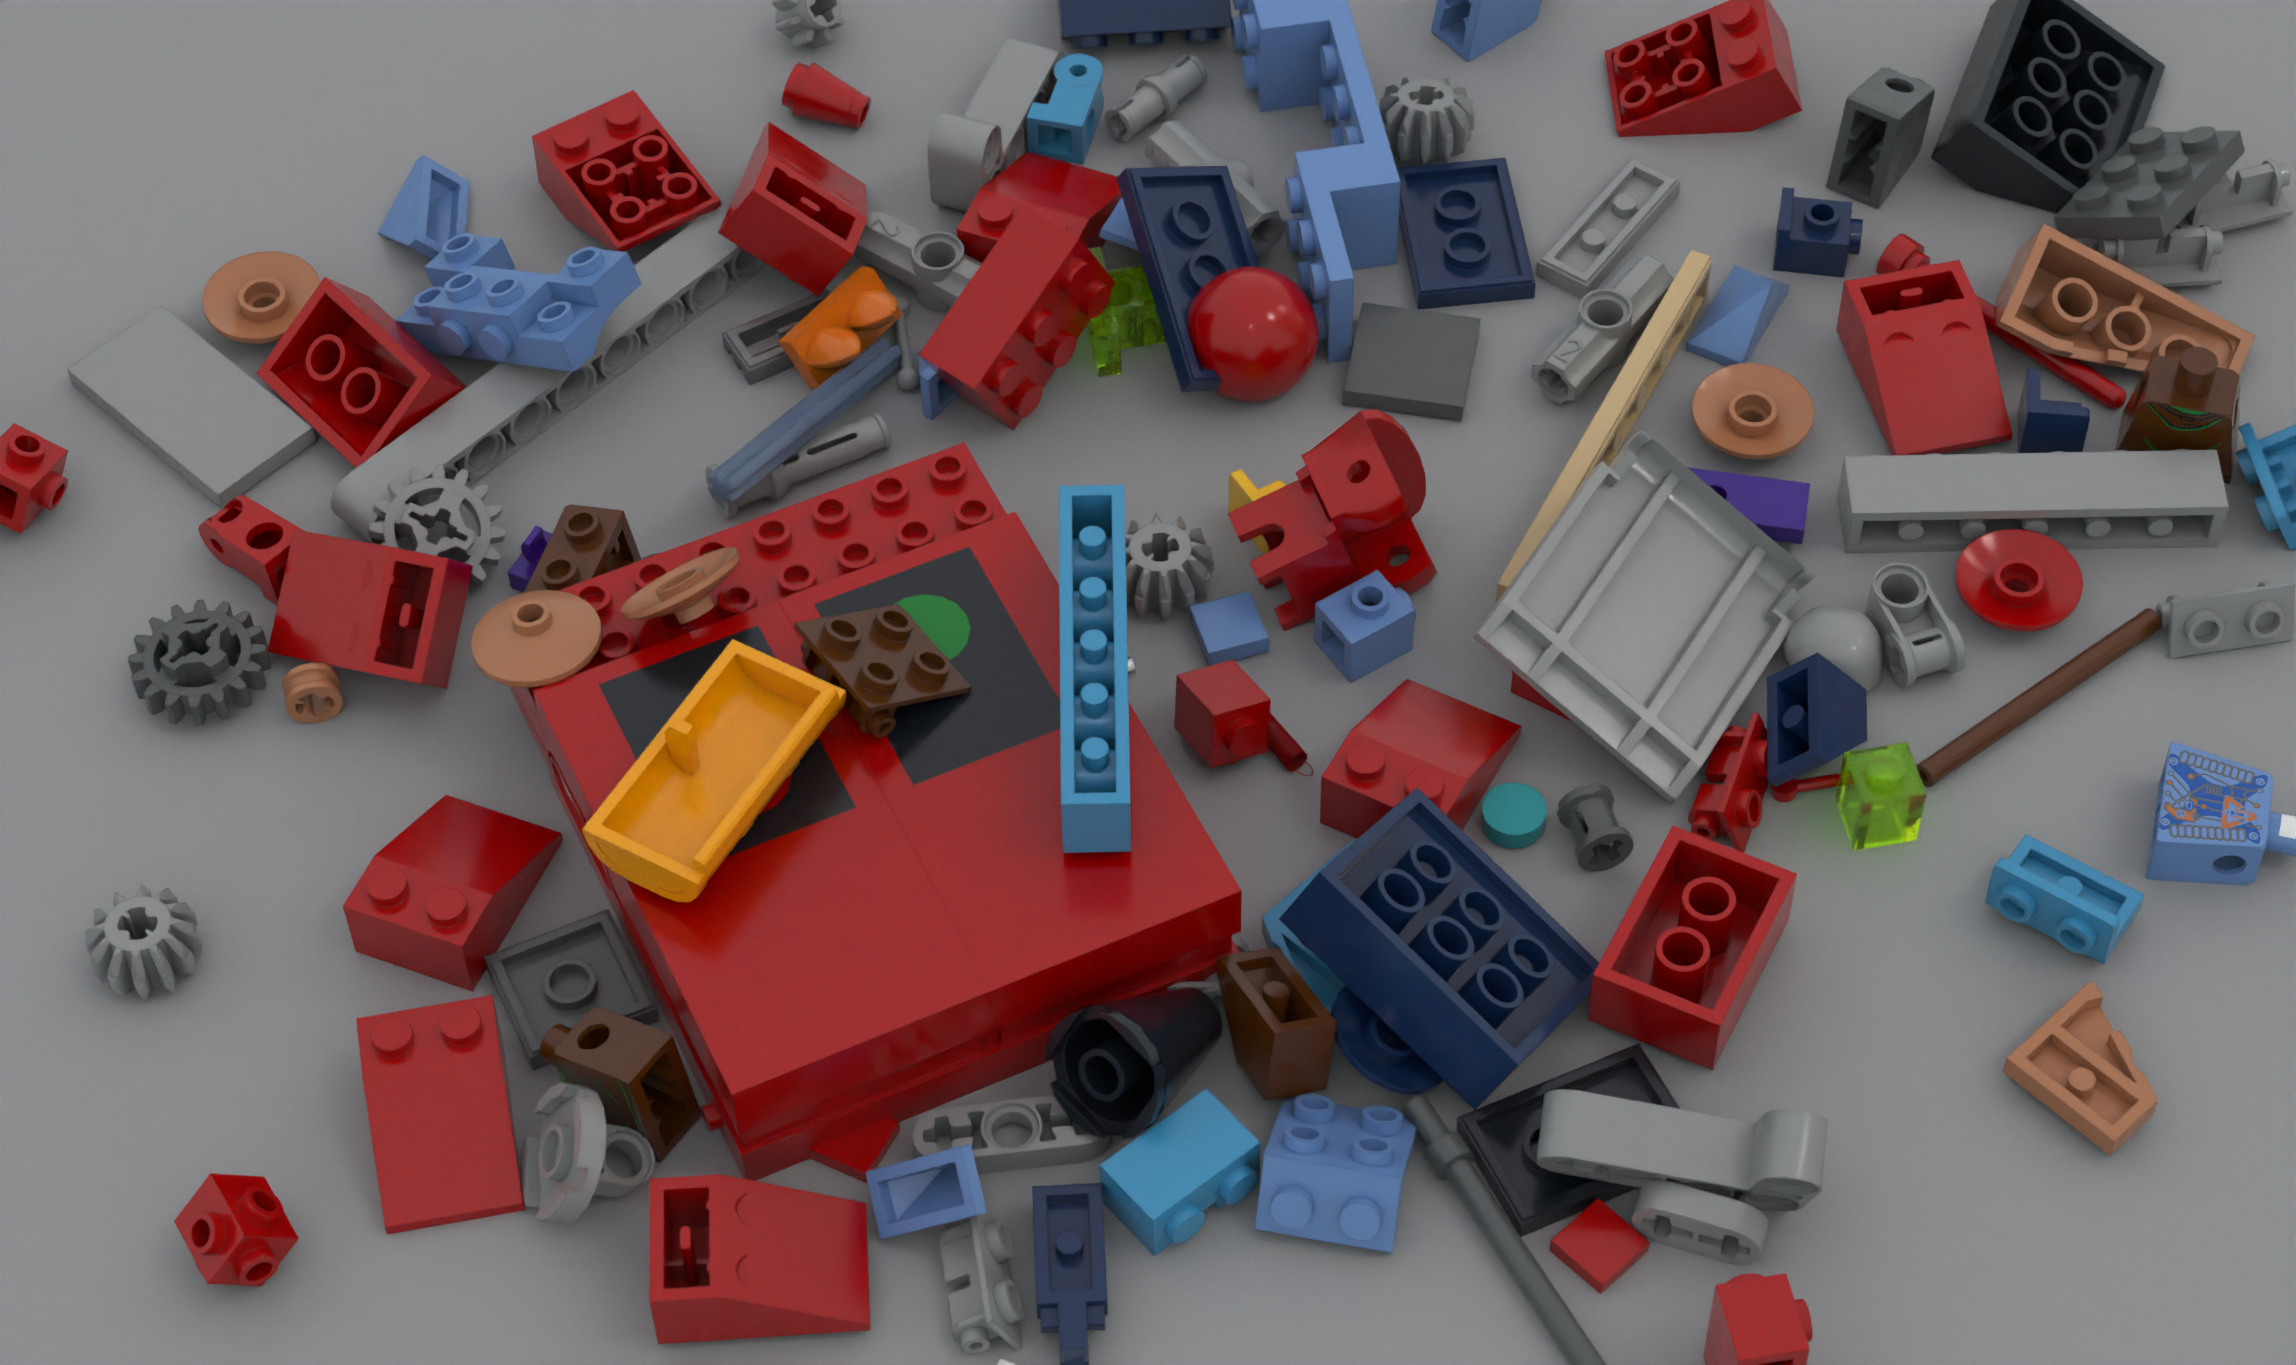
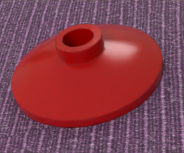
(2018, 580)

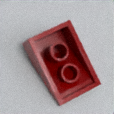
(1058, 190)
(1409, 744)
(448, 890)
(440, 1114)

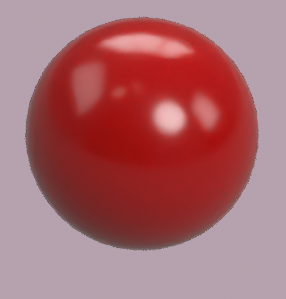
(1253, 332)

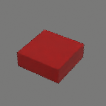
(858, 1150)
(1599, 1245)

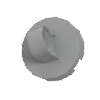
(570, 1155)

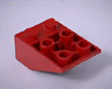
(1705, 74)
(620, 174)
(796, 211)
(1924, 359)
(370, 608)
(754, 1260)

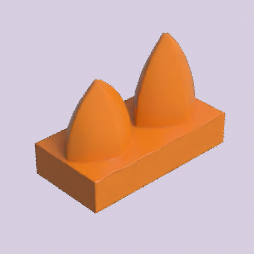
(841, 326)

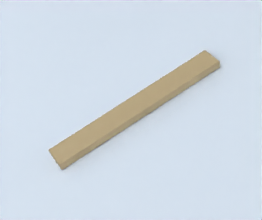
(1624, 400)

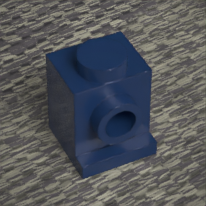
(1815, 235)

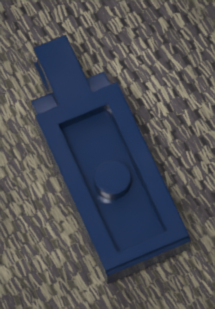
(1070, 1265)

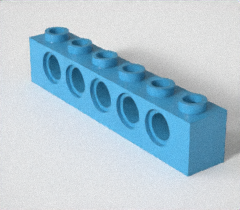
(1093, 670)

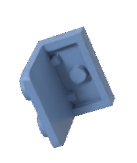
(1335, 1172)

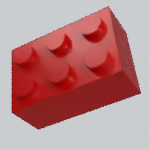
(1019, 318)
(1691, 947)

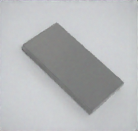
(192, 405)

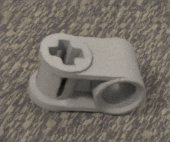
(1912, 625)

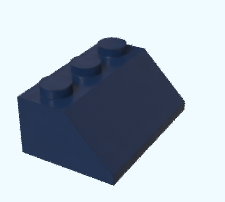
(1142, 19)

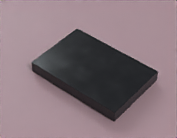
(1508, 1131)

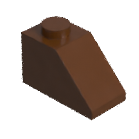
(1275, 1023)

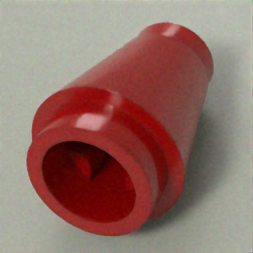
(824, 97)

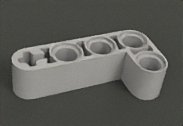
(993, 131)
(1634, 1142)

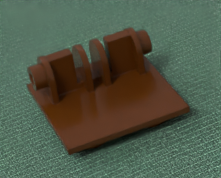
(879, 662)

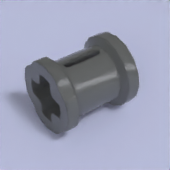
(1594, 827)

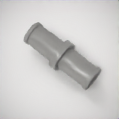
(1155, 97)

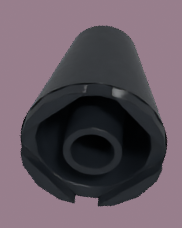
(1130, 1058)

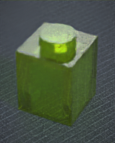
(1880, 796)

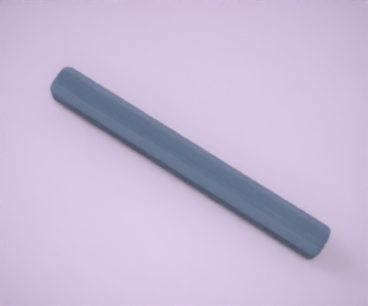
(804, 421)

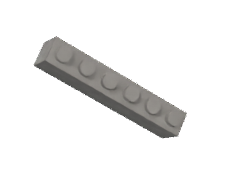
(2068, 496)

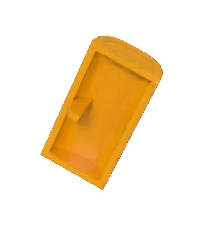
(710, 771)

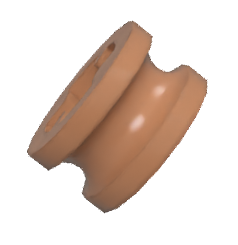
(312, 693)

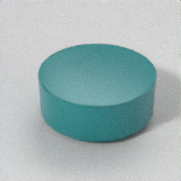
(1513, 815)

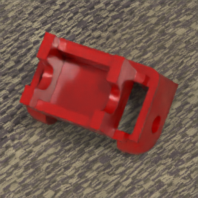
(1352, 493)

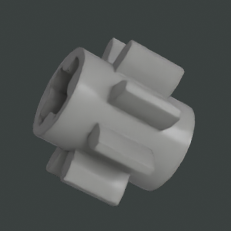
(807, 20)

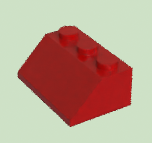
(355, 372)

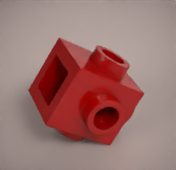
(29, 477)
(236, 1230)

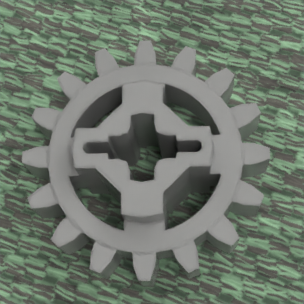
(414, 519)

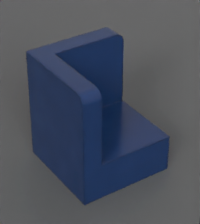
(2049, 424)

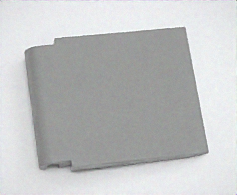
(1647, 613)

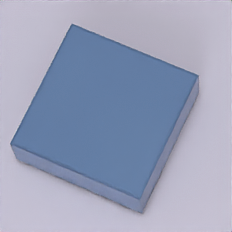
(1229, 628)

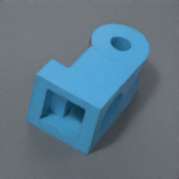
(1070, 119)

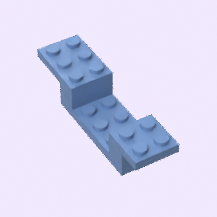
(1341, 194)

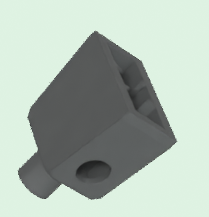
(1882, 115)

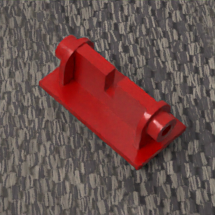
(1736, 804)

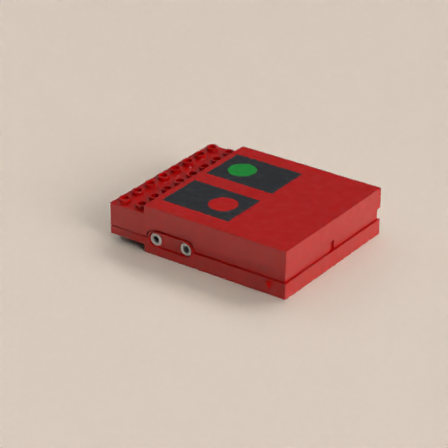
(901, 894)

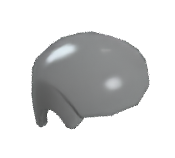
(1843, 638)

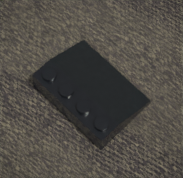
(2045, 102)

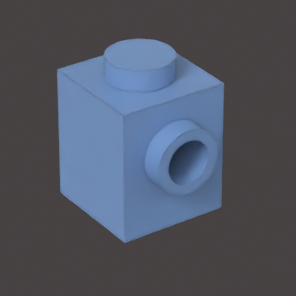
(1364, 625)

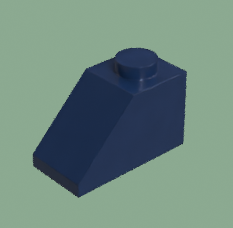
(1811, 717)

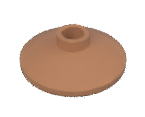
(258, 295)
(1752, 411)
(683, 589)
(536, 638)

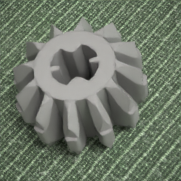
(1427, 119)
(1166, 566)
(143, 942)

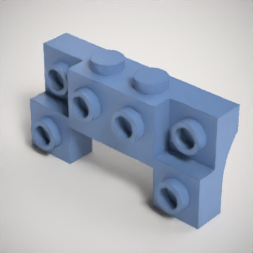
(516, 316)

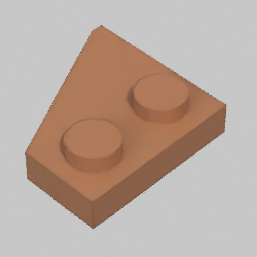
(2085, 1072)

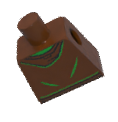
(2184, 407)
(631, 1070)

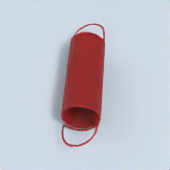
(1285, 747)

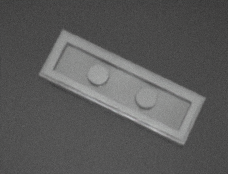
(1608, 228)

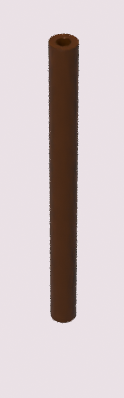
(2038, 697)

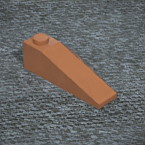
(2103, 312)

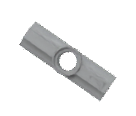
(1179, 147)
(928, 262)
(1602, 329)

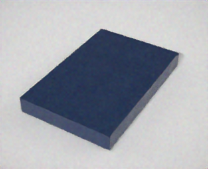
(1463, 234)

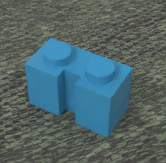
(1179, 1170)

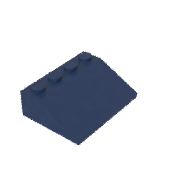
(1443, 946)

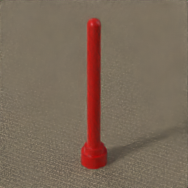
(1906, 253)

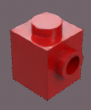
(1222, 713)

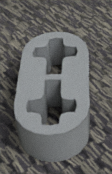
(1700, 1222)

